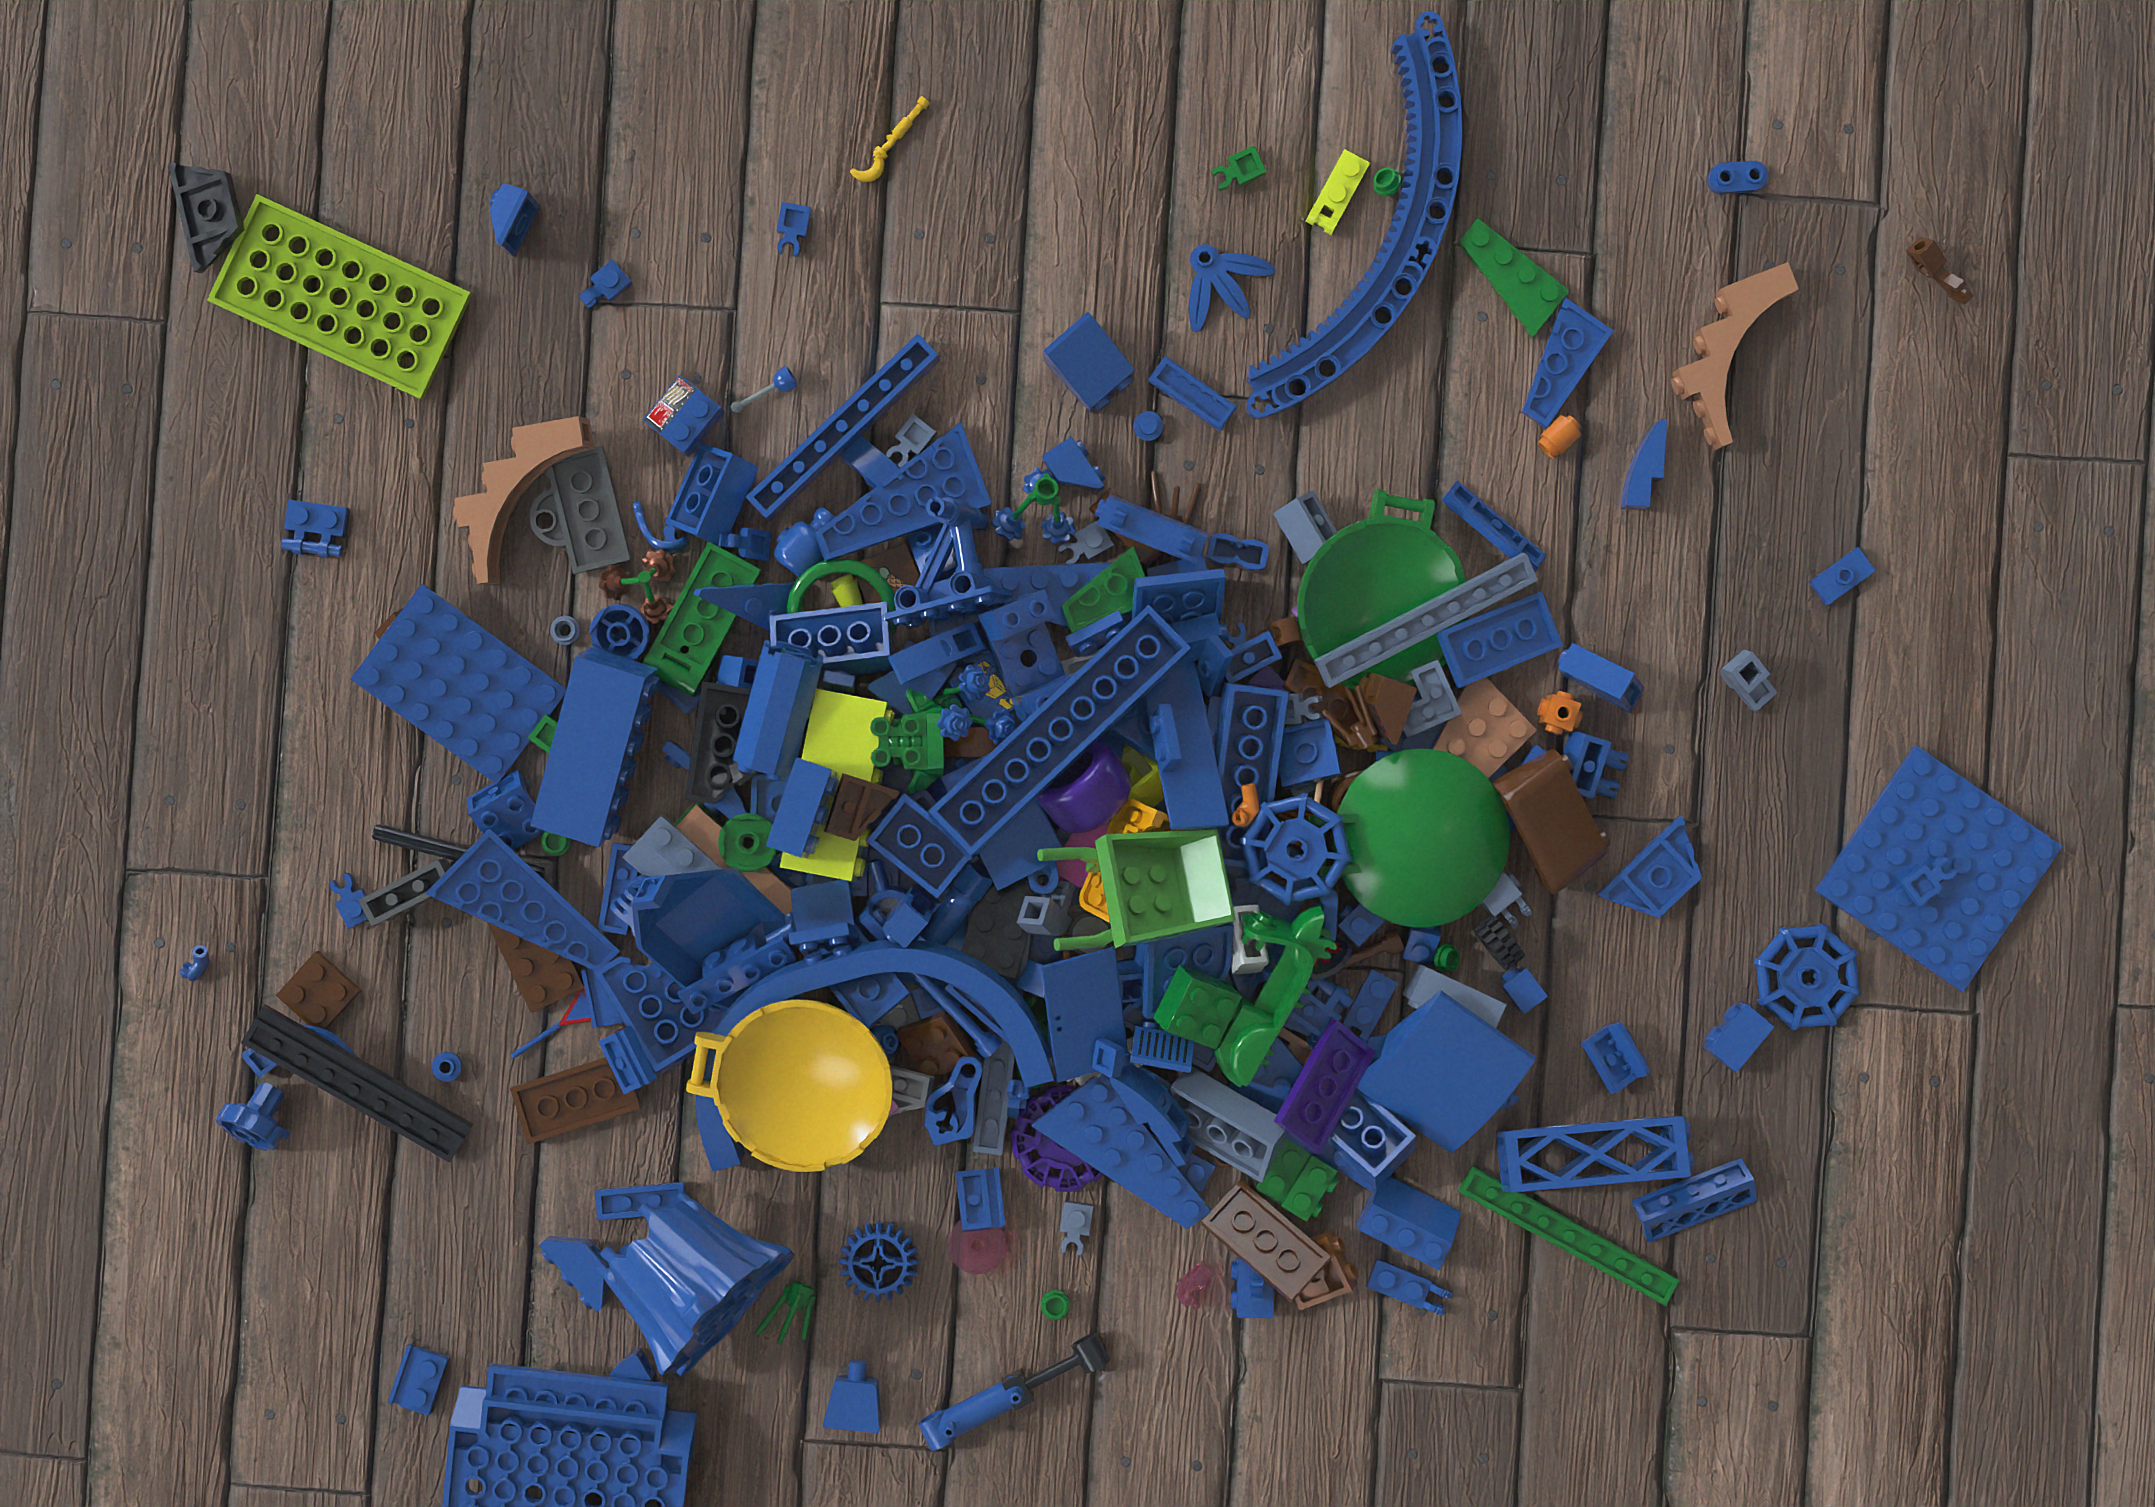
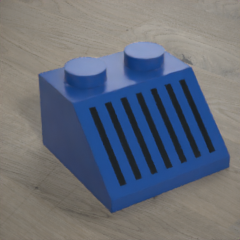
(1161, 1048)

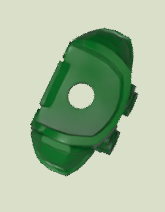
(912, 741)

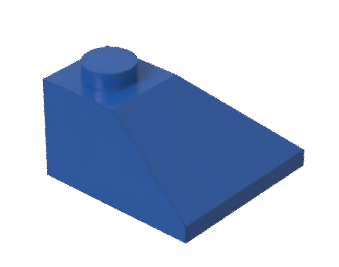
(511, 216)

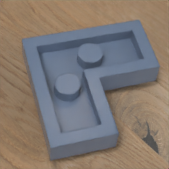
(1436, 703)

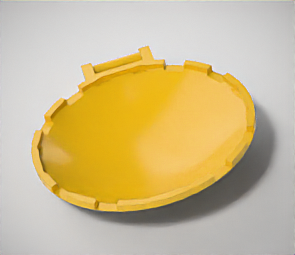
(797, 1084)

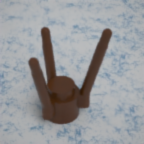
(1175, 502)
(1364, 731)

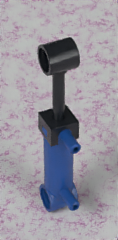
(1012, 1392)

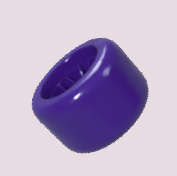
(1088, 791)

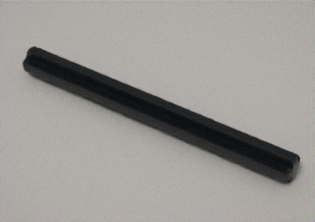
(427, 844)

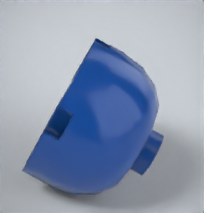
(621, 631)

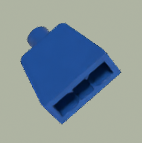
(854, 1401)

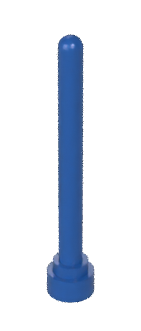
(986, 1043)

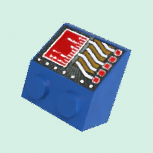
(684, 415)

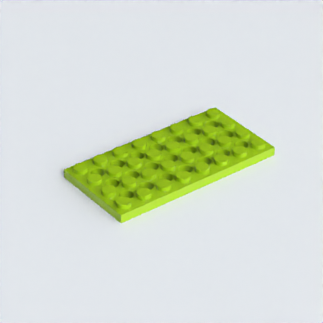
(334, 343)

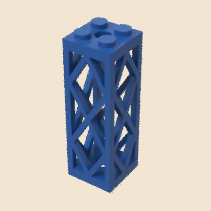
(1670, 1148)

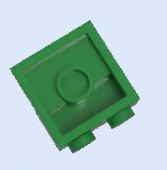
(1298, 1181)

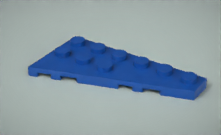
(1106, 1136)

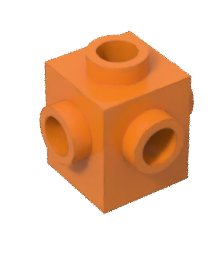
(1549, 715)

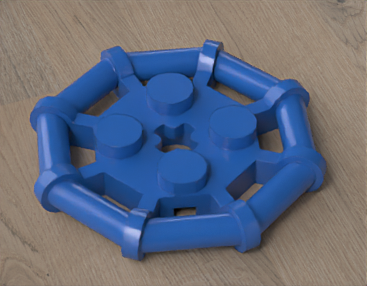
(1312, 844)
(1790, 977)

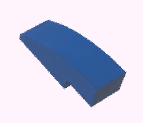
(1644, 468)

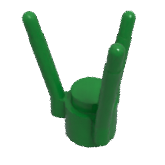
(798, 1296)

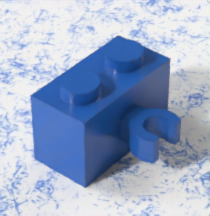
(1250, 654)
(1252, 1295)

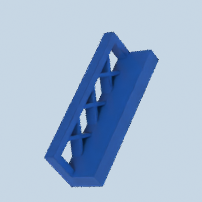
(1695, 1196)

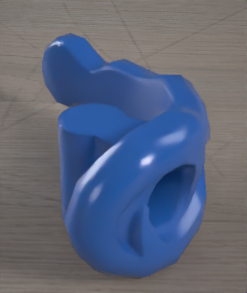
(671, 544)

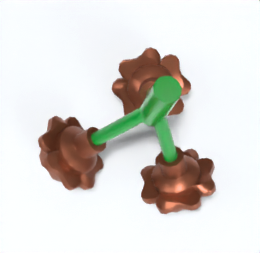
(659, 567)

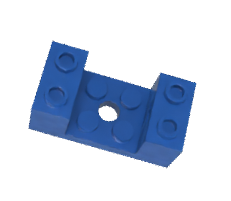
(1022, 627)

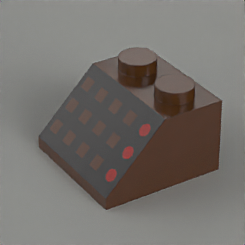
(1388, 704)

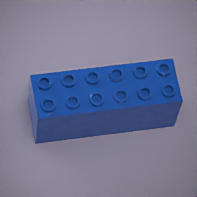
(595, 747)

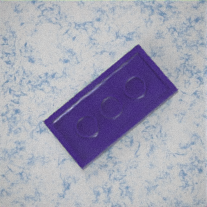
(1324, 1086)

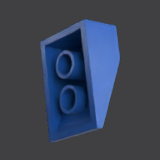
(1371, 1139)

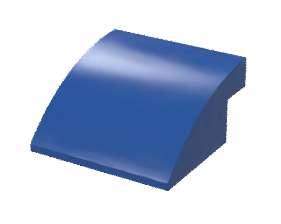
(1445, 1071)

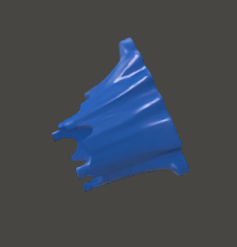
(689, 1280)

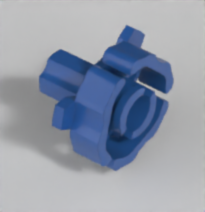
(254, 1120)

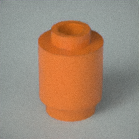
(1559, 436)

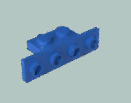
(735, 969)

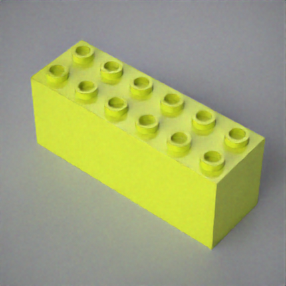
(841, 741)

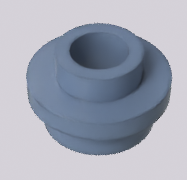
(557, 625)

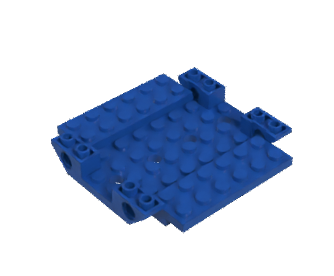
(568, 1439)

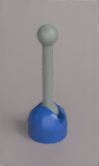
(782, 380)

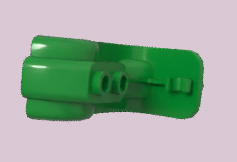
(1258, 1023)

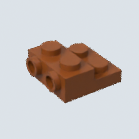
(1336, 1276)

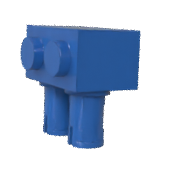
(1588, 759)

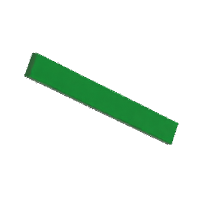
(1569, 1236)

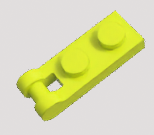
(1338, 191)

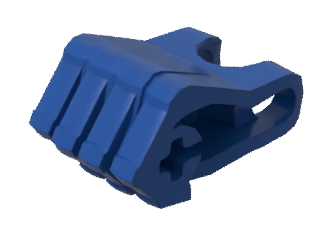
(964, 1093)

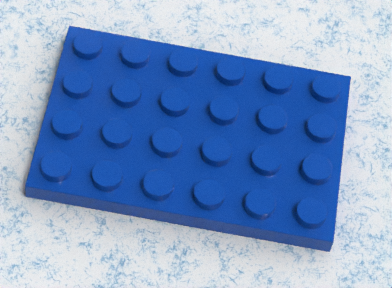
(458, 683)

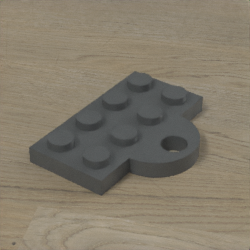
(583, 512)

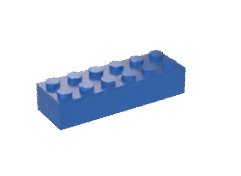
(1248, 753)

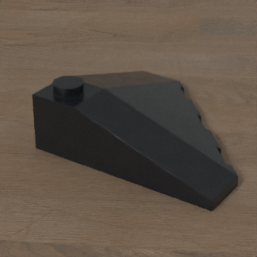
(714, 742)

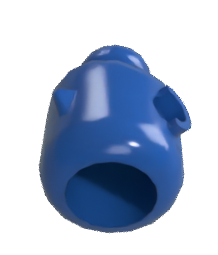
(798, 545)

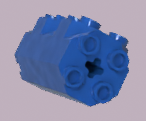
(777, 709)

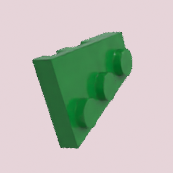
(1105, 593)

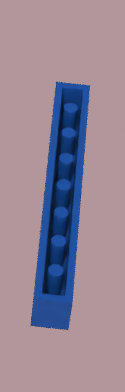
(843, 427)

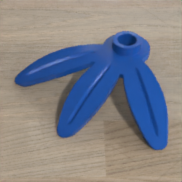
(1225, 285)

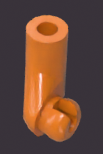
(1248, 808)

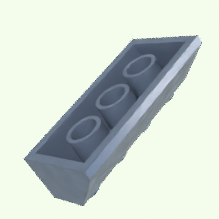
(667, 851)
(1229, 1124)

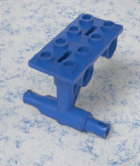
(966, 586)

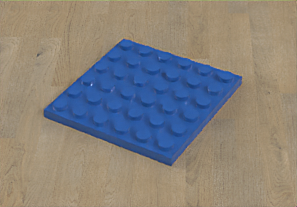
(1927, 816)

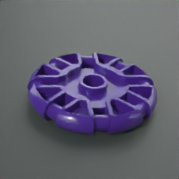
(1049, 1150)

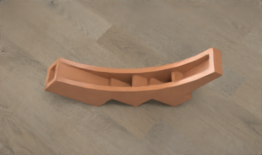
(1716, 342)
(506, 480)

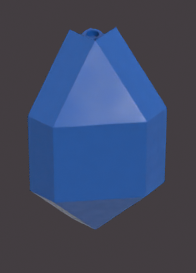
(698, 913)

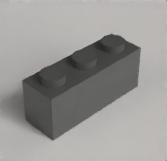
(403, 893)

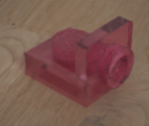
(1196, 1280)

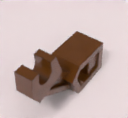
(1930, 261)

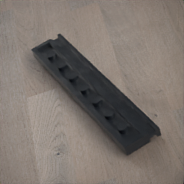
(356, 1083)

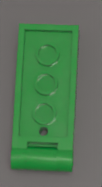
(698, 622)

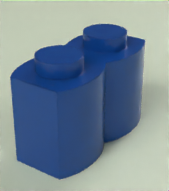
(1245, 554)

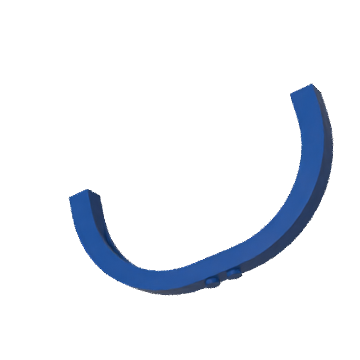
(866, 959)

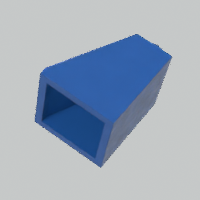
(1089, 363)

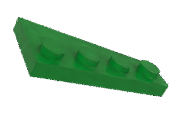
(1518, 280)

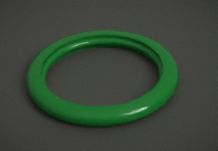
(849, 566)

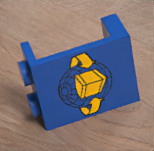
(994, 700)

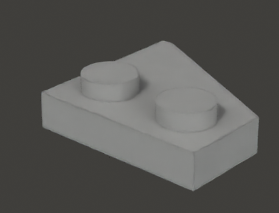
(910, 1088)

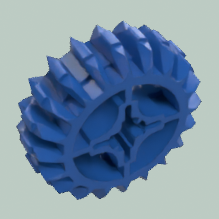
(865, 1261)

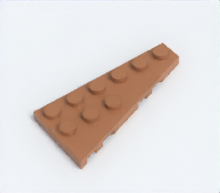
(1487, 728)

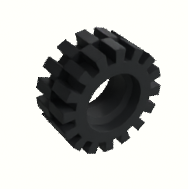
(1499, 942)

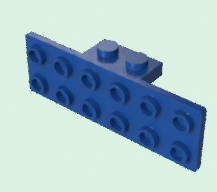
(1185, 751)

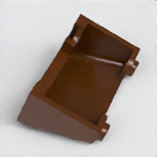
(1552, 819)

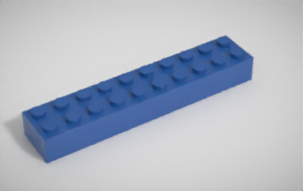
(1058, 732)

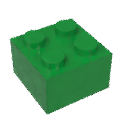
(1197, 1007)

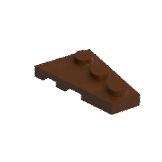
(1307, 680)

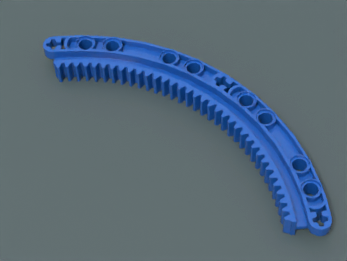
(1431, 150)

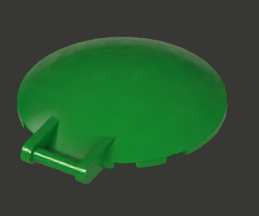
(1374, 576)
(1422, 837)

